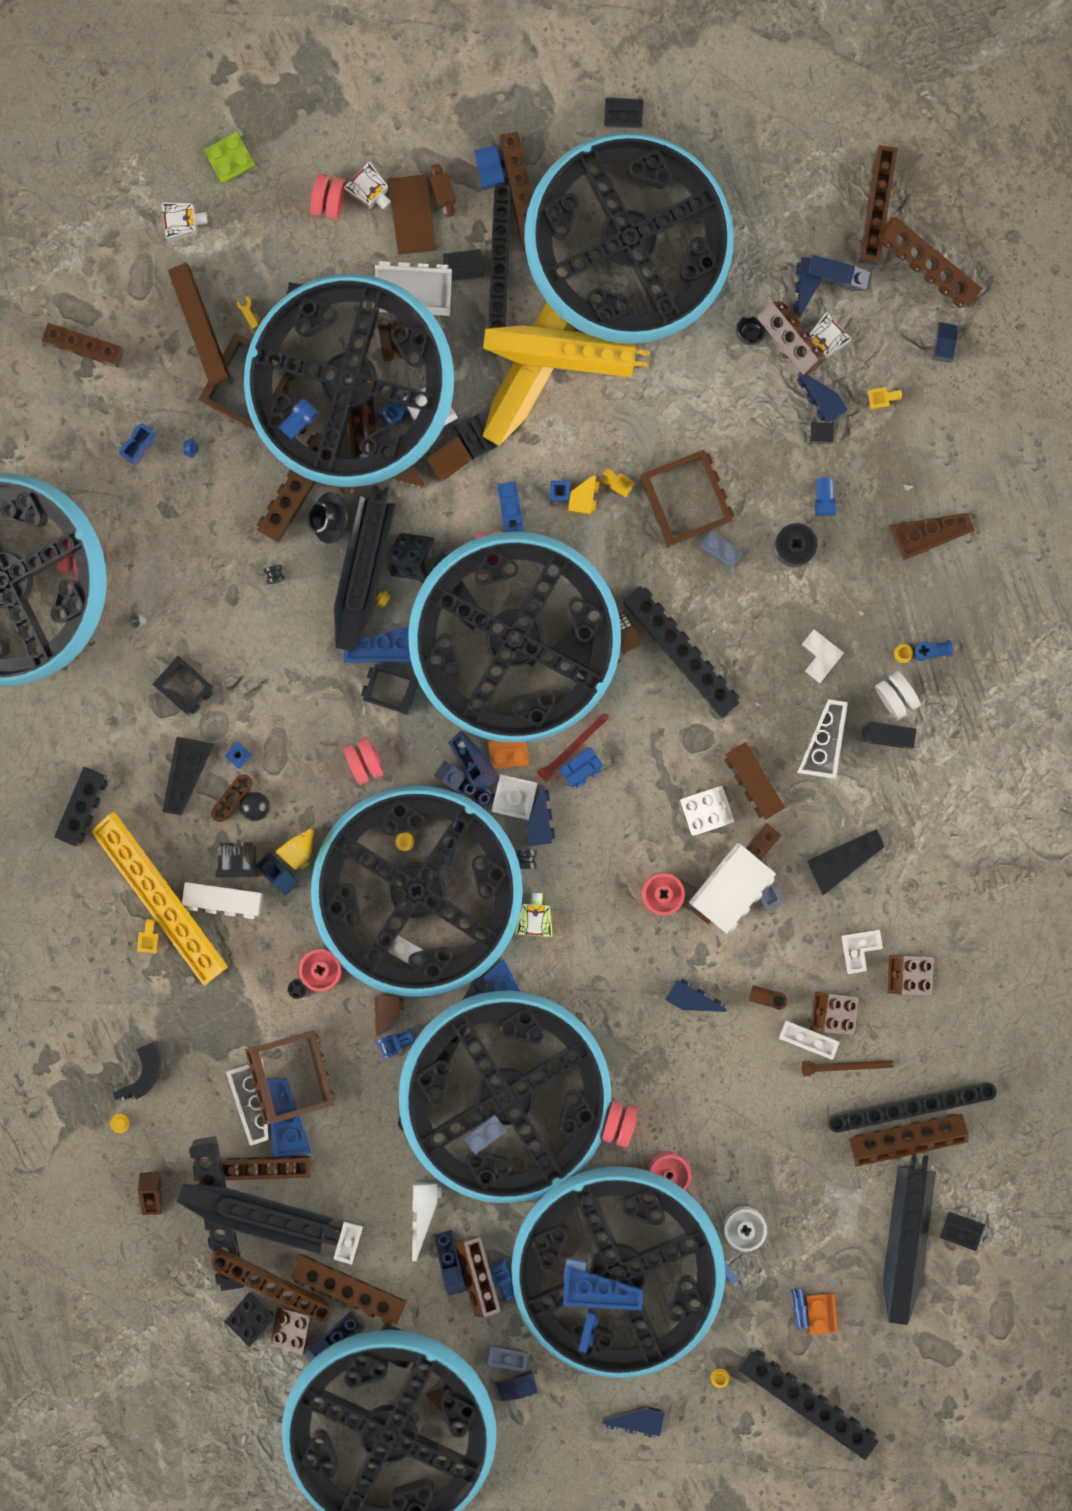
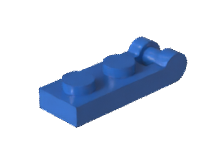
(510, 506)

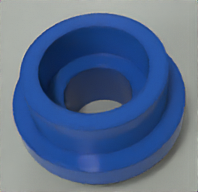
(190, 448)

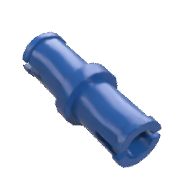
(799, 1308)

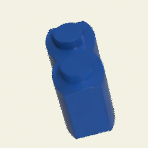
(489, 167)
(134, 448)

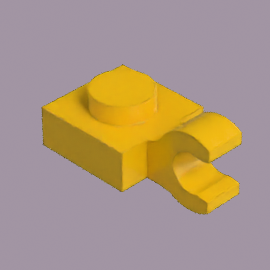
(252, 319)
(880, 397)
(620, 482)
(148, 940)

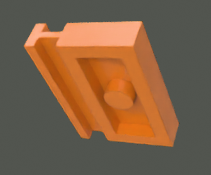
(508, 754)
(821, 1313)

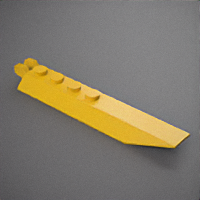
(563, 350)
(520, 387)

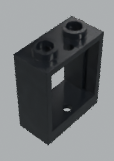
(169, 672)
(372, 675)
(889, 735)

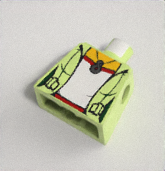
(535, 918)

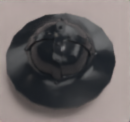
(328, 517)

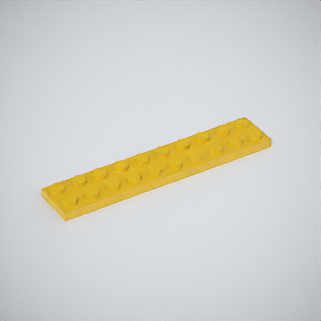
(159, 898)

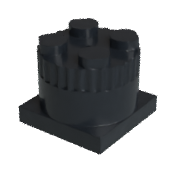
(236, 860)

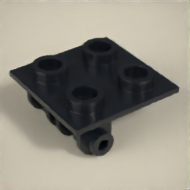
(249, 1319)

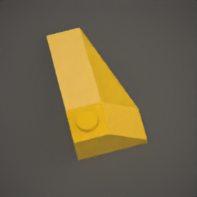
(298, 850)

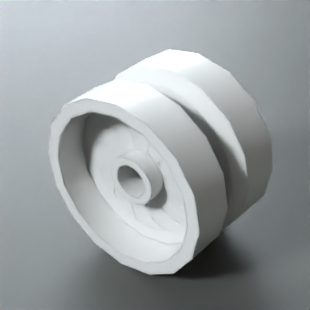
(897, 695)
(749, 1239)

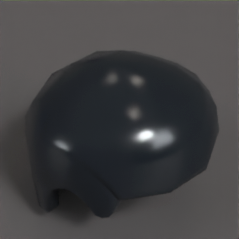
(750, 331)
(254, 806)

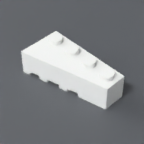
(825, 747)
(247, 1104)

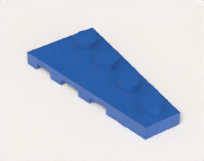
(502, 980)
(592, 1290)

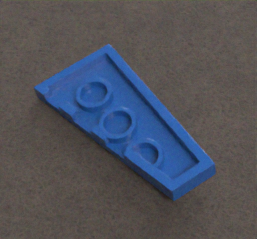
(382, 648)
(289, 1134)

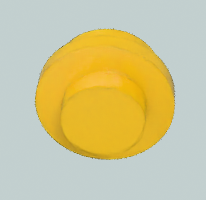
(382, 598)
(903, 653)
(404, 841)
(119, 1123)
(720, 1378)

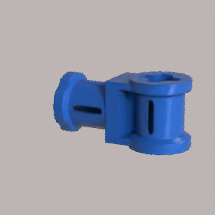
(395, 412)
(933, 650)
(394, 1044)
(502, 1278)

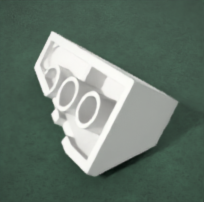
(424, 1203)

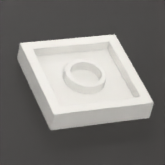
(514, 797)

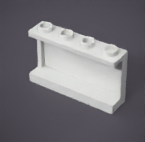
(427, 284)
(732, 888)

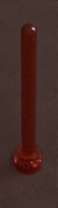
(546, 772)

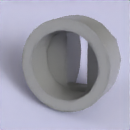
(138, 616)

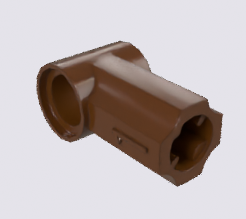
(765, 997)

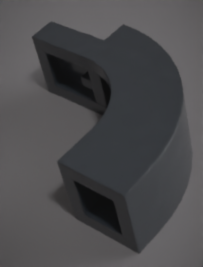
(151, 1069)

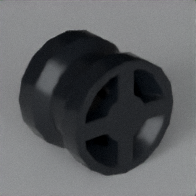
(274, 574)
(294, 990)

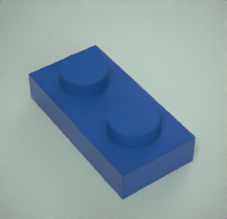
(587, 1338)

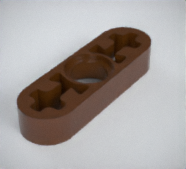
(226, 812)

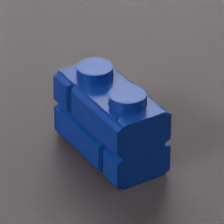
(581, 767)

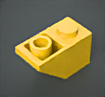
(581, 498)

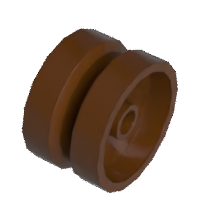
(386, 339)

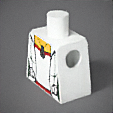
(368, 188)
(181, 220)
(829, 336)

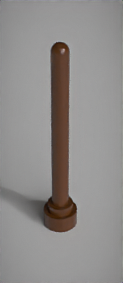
(810, 1068)

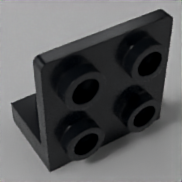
(408, 556)

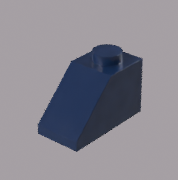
(945, 342)
(277, 874)
(517, 1386)

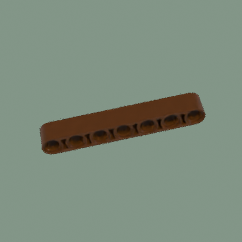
(199, 324)
(266, 1277)

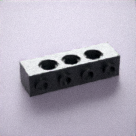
(64, 831)

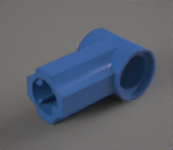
(302, 415)
(824, 502)

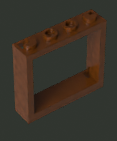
(228, 355)
(657, 509)
(261, 1085)

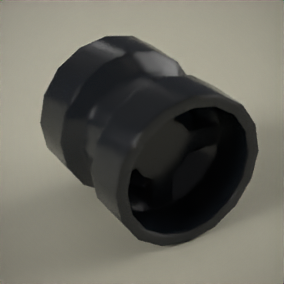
(527, 854)

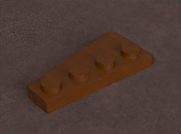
(922, 535)

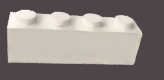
(222, 899)

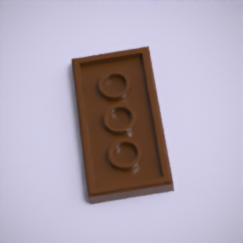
(412, 214)

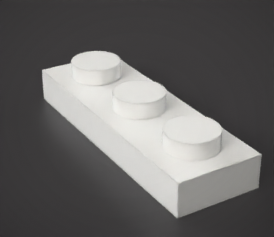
(809, 1040)

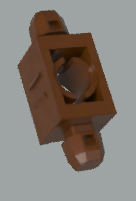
(442, 190)

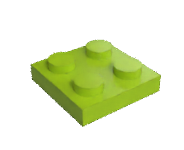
(229, 158)

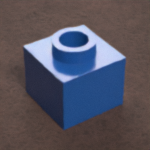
(563, 485)
(245, 755)

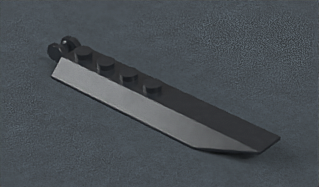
(362, 568)
(258, 1216)
(907, 1239)

